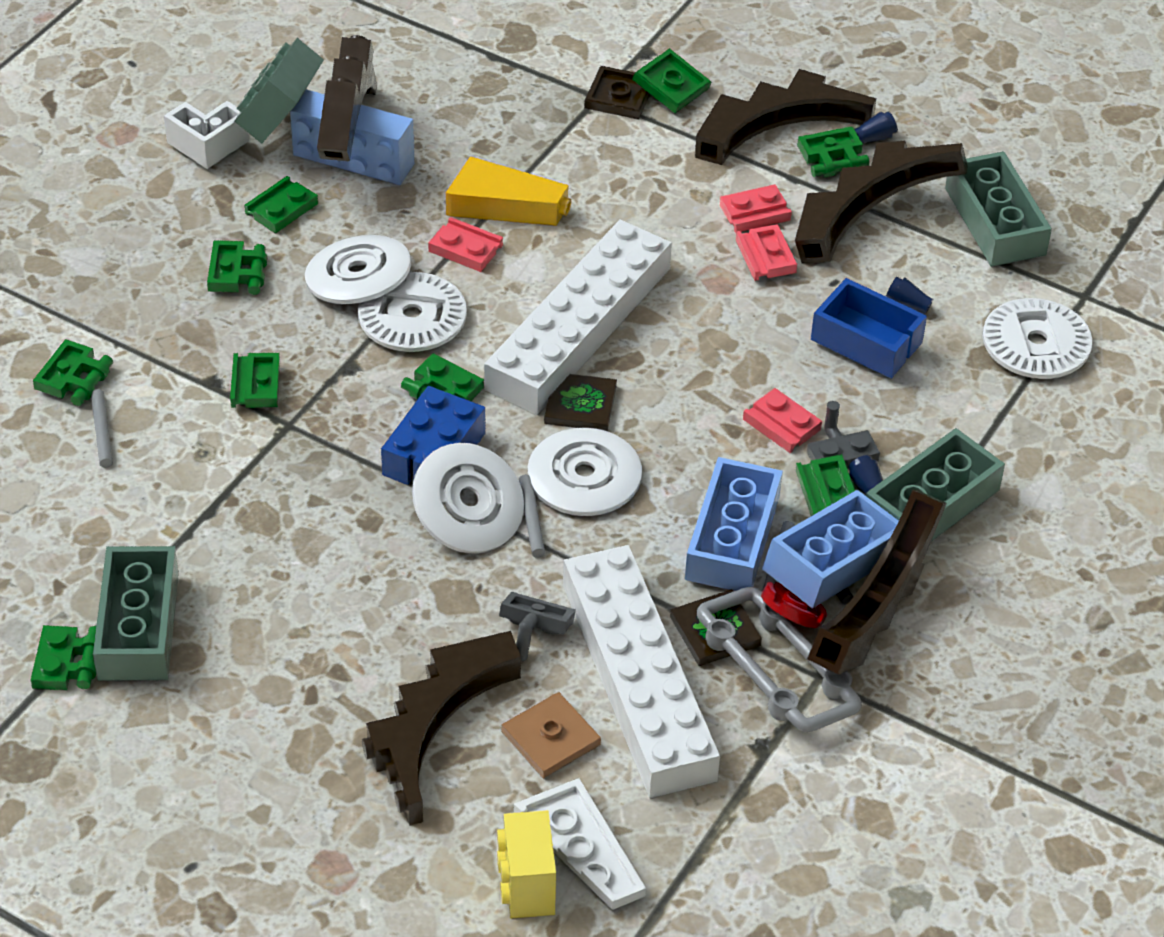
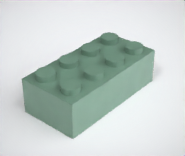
(277, 89)
(999, 210)
(949, 470)
(136, 613)

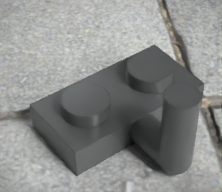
(850, 445)
(532, 613)

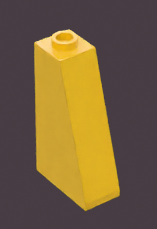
(506, 194)

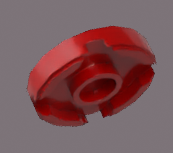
(792, 607)

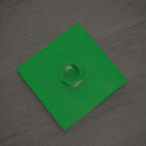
(672, 80)

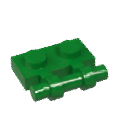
(830, 145)
(226, 267)
(65, 367)
(443, 376)
(56, 656)

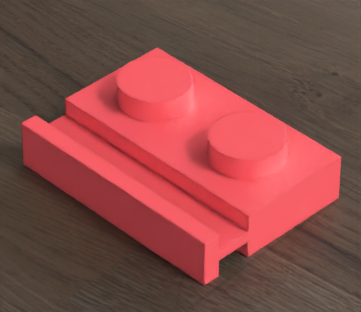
(755, 208)
(465, 244)
(766, 252)
(782, 420)

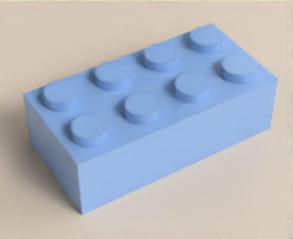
(380, 143)
(733, 525)
(830, 548)

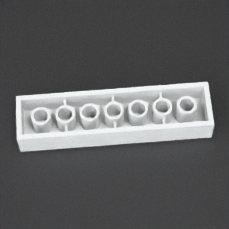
(577, 316)
(640, 672)

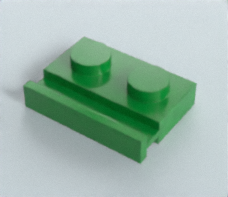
(281, 204)
(255, 380)
(824, 482)

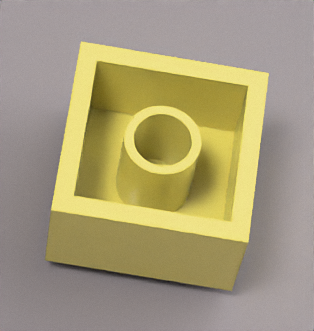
(527, 864)

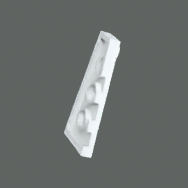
(587, 843)

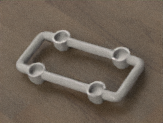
(782, 701)

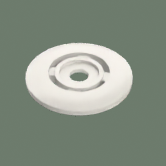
(360, 286)
(1065, 331)
(420, 332)
(441, 481)
(561, 488)

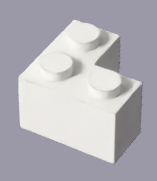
(204, 136)

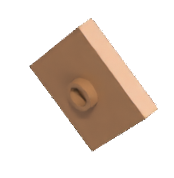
(551, 734)

